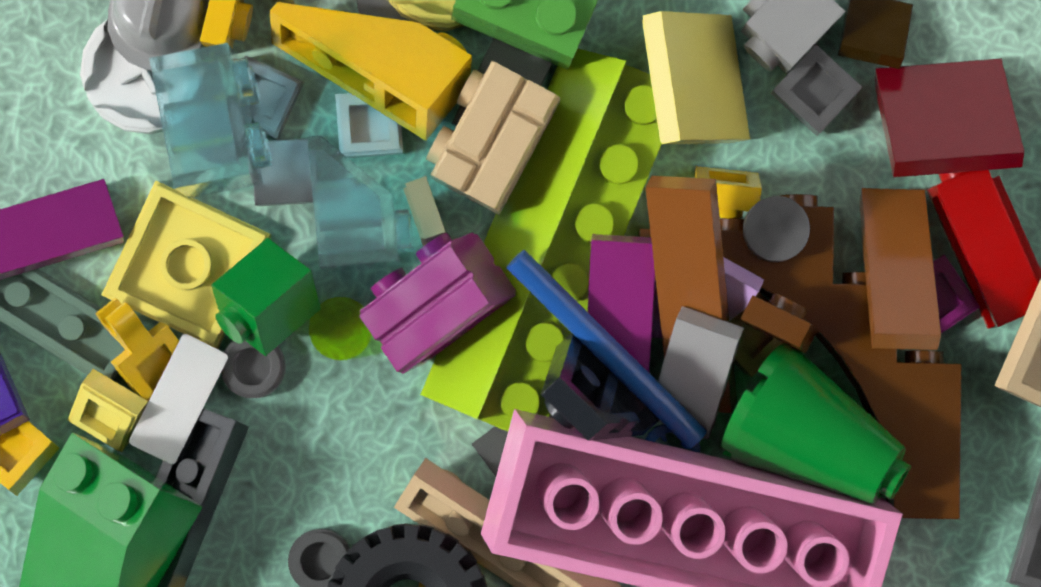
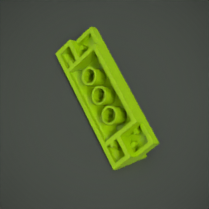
(574, 186)

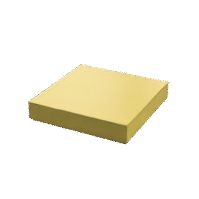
(695, 78)
(175, 258)

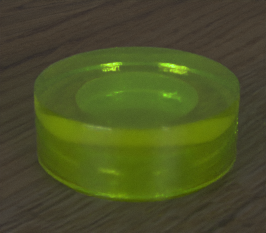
(339, 330)

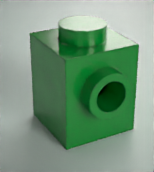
(265, 297)

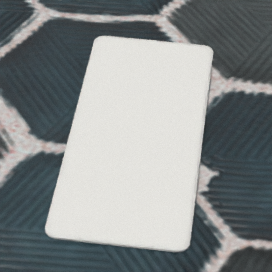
(178, 399)

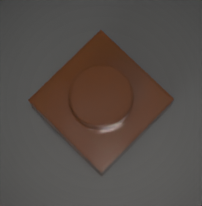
(780, 320)

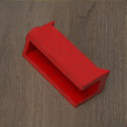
(987, 243)

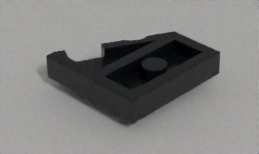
(590, 397)

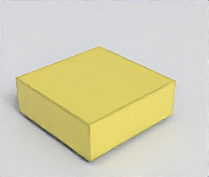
(106, 410)

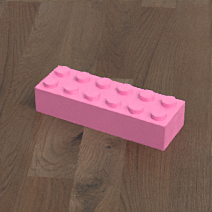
(675, 516)

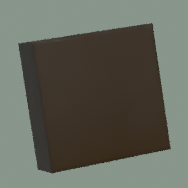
(876, 31)

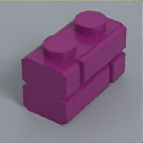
(436, 301)

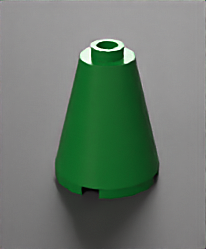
(813, 432)

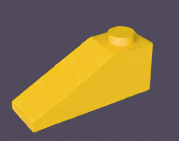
(380, 60)

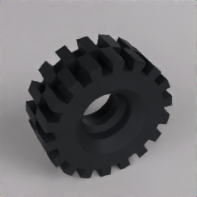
(411, 554)

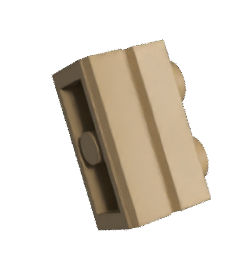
(493, 137)

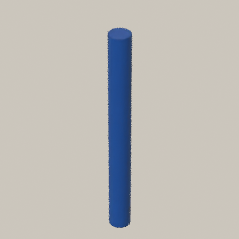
(606, 349)

